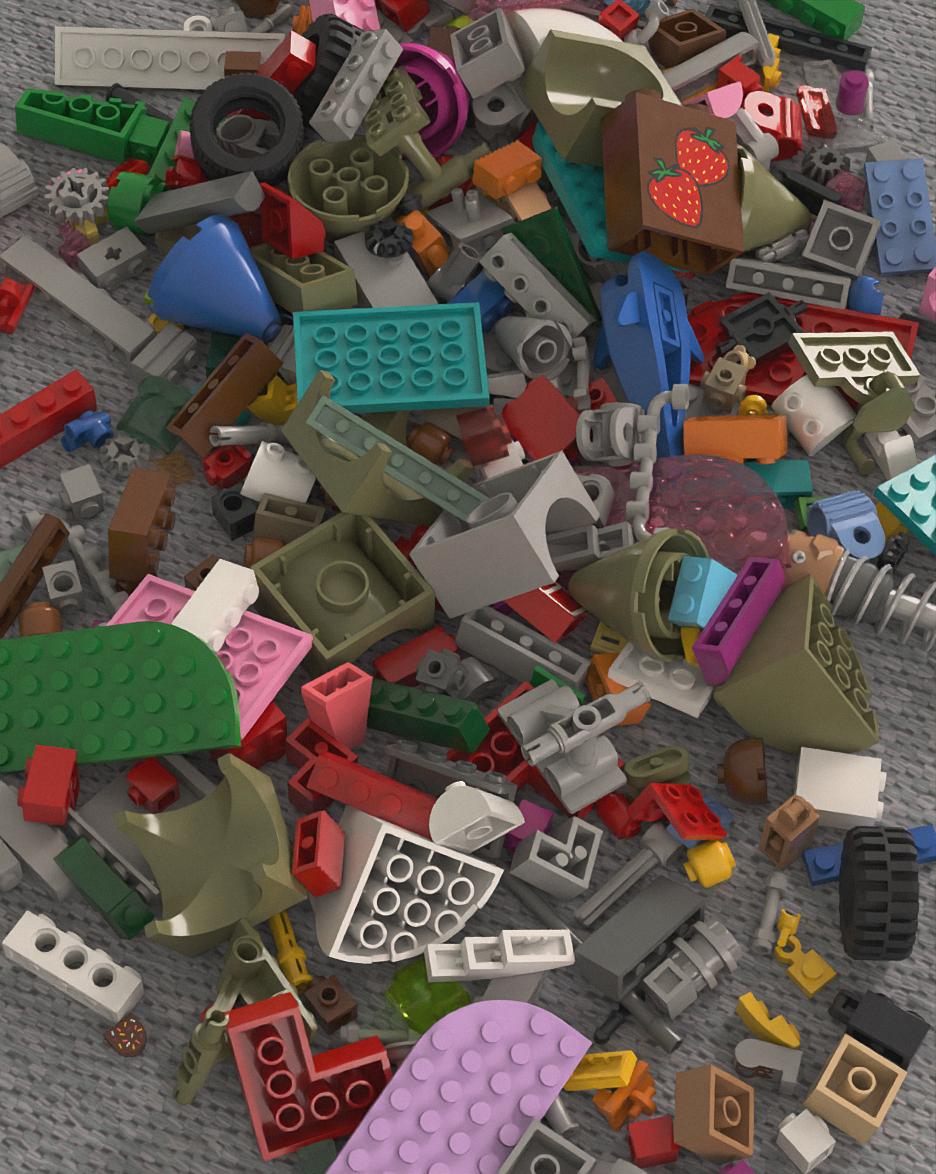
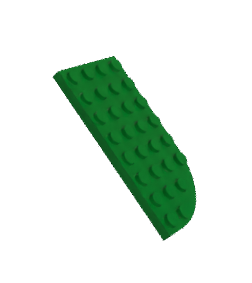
(114, 695)

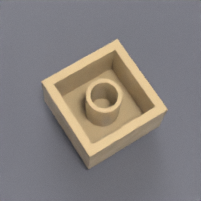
(854, 1089)

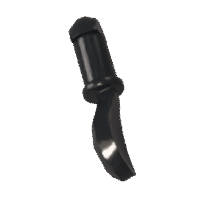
(616, 1018)

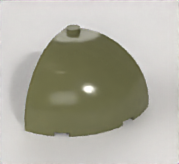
(801, 679)

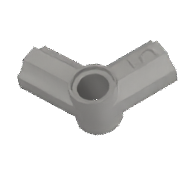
(749, 136)

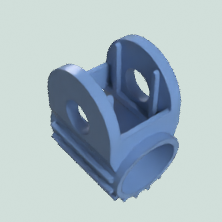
(851, 521)

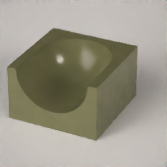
(580, 82)

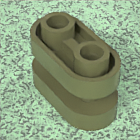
(660, 766)

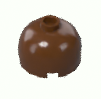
(745, 772)

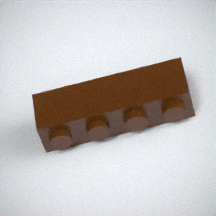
(225, 394)

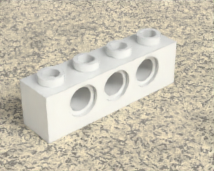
(111, 1002)

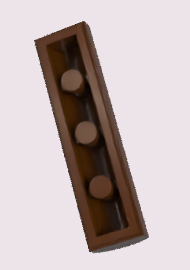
(27, 568)

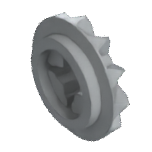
(124, 464)

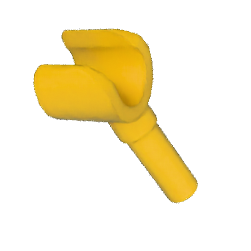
(787, 925)

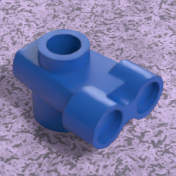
(87, 428)

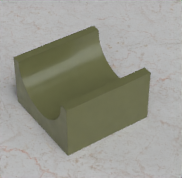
(343, 589)

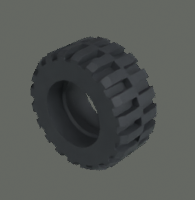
(333, 42)
(878, 893)

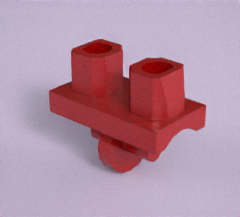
(13, 302)

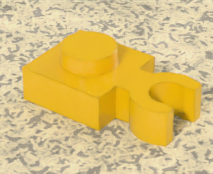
(807, 969)

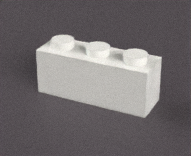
(219, 603)

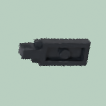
(805, 190)

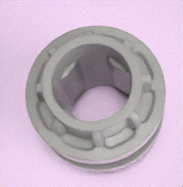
(706, 953)

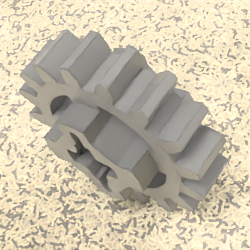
(77, 196)

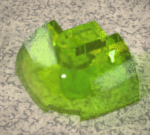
(421, 1002)

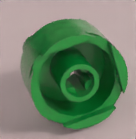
(130, 198)

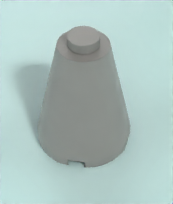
(535, 345)

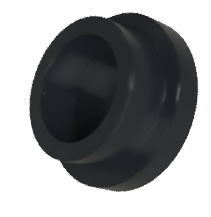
(409, 203)

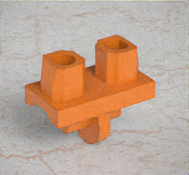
(629, 1100)

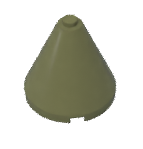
(766, 205)
(636, 590)

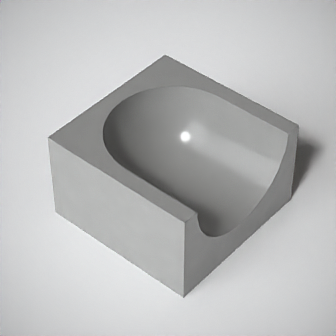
(505, 541)

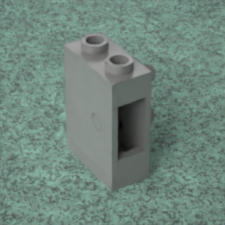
(469, 221)

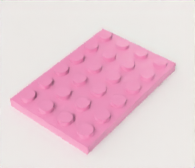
(255, 652)

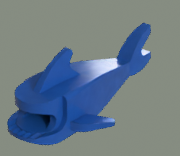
(648, 341)

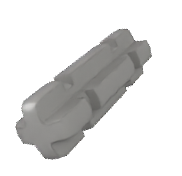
(783, 246)

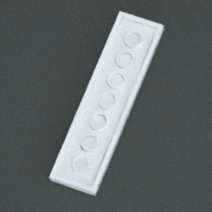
(150, 56)

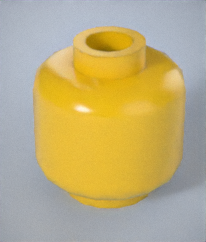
(709, 863)

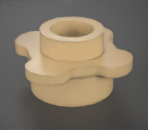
(739, 354)

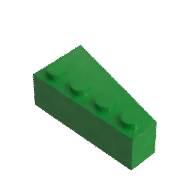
(79, 122)

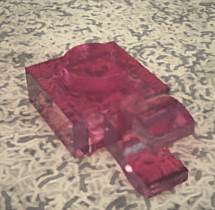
(74, 243)

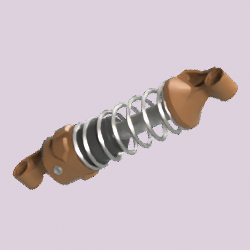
(859, 588)

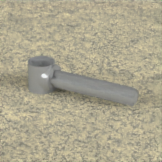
(657, 848)

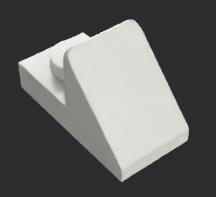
(891, 452)

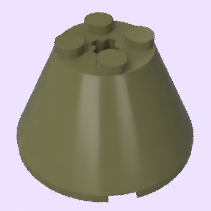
(347, 184)

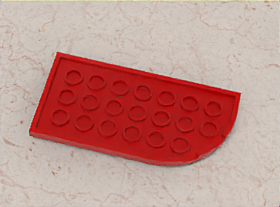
(784, 369)

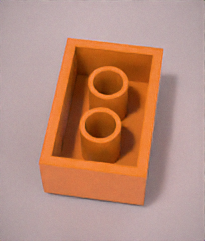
(737, 437)

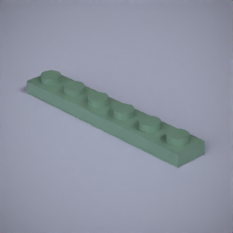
(402, 464)

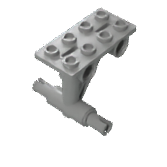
(564, 739)

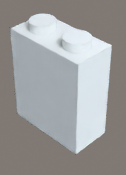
(841, 787)

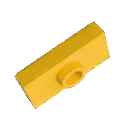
(602, 1071)

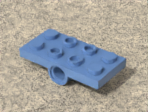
(901, 201)

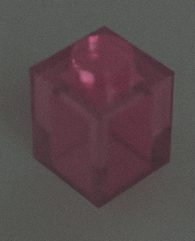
(851, 189)

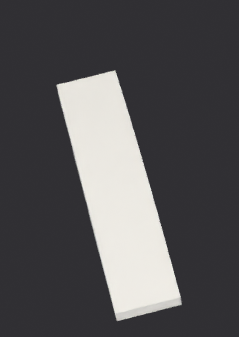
(497, 957)

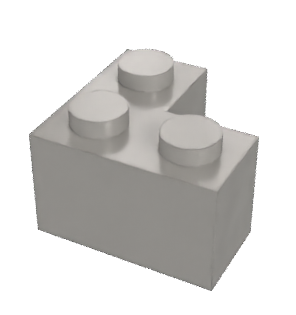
(559, 862)

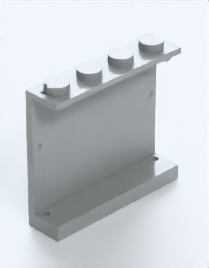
(98, 827)

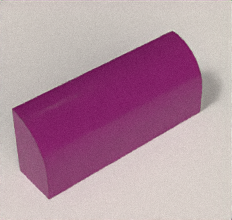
(738, 618)

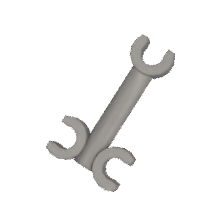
(584, 373)

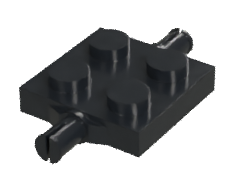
(761, 327)

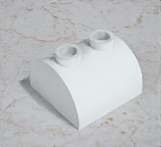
(814, 413)
(278, 474)
(471, 818)

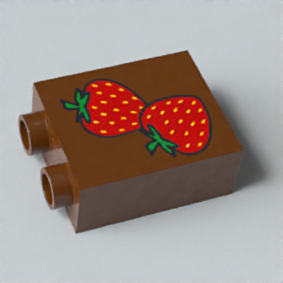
(672, 183)

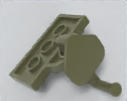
(870, 371)

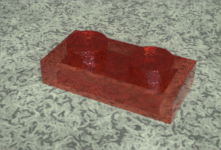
(817, 112)

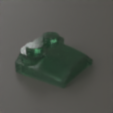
(153, 411)

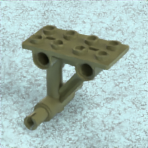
(395, 122)
(247, 977)

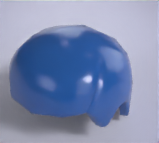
(863, 296)

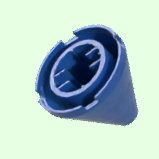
(215, 284)

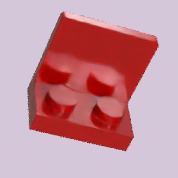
(680, 806)

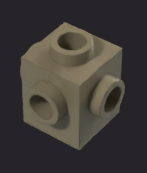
(724, 385)

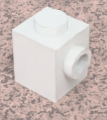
(805, 1140)

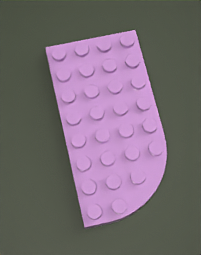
(465, 1092)

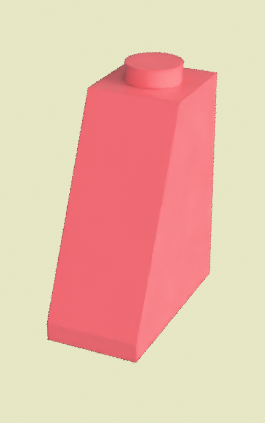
(340, 703)

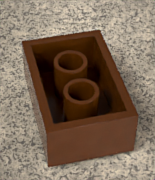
(141, 525)

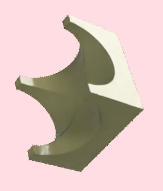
(357, 482)
(217, 860)

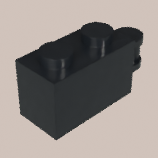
(881, 1025)

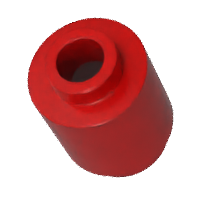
(612, 812)

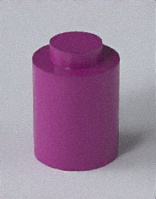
(852, 92)

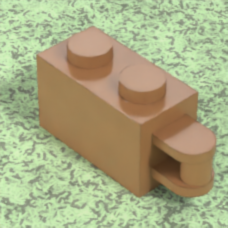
(789, 831)

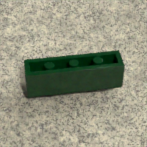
(426, 716)

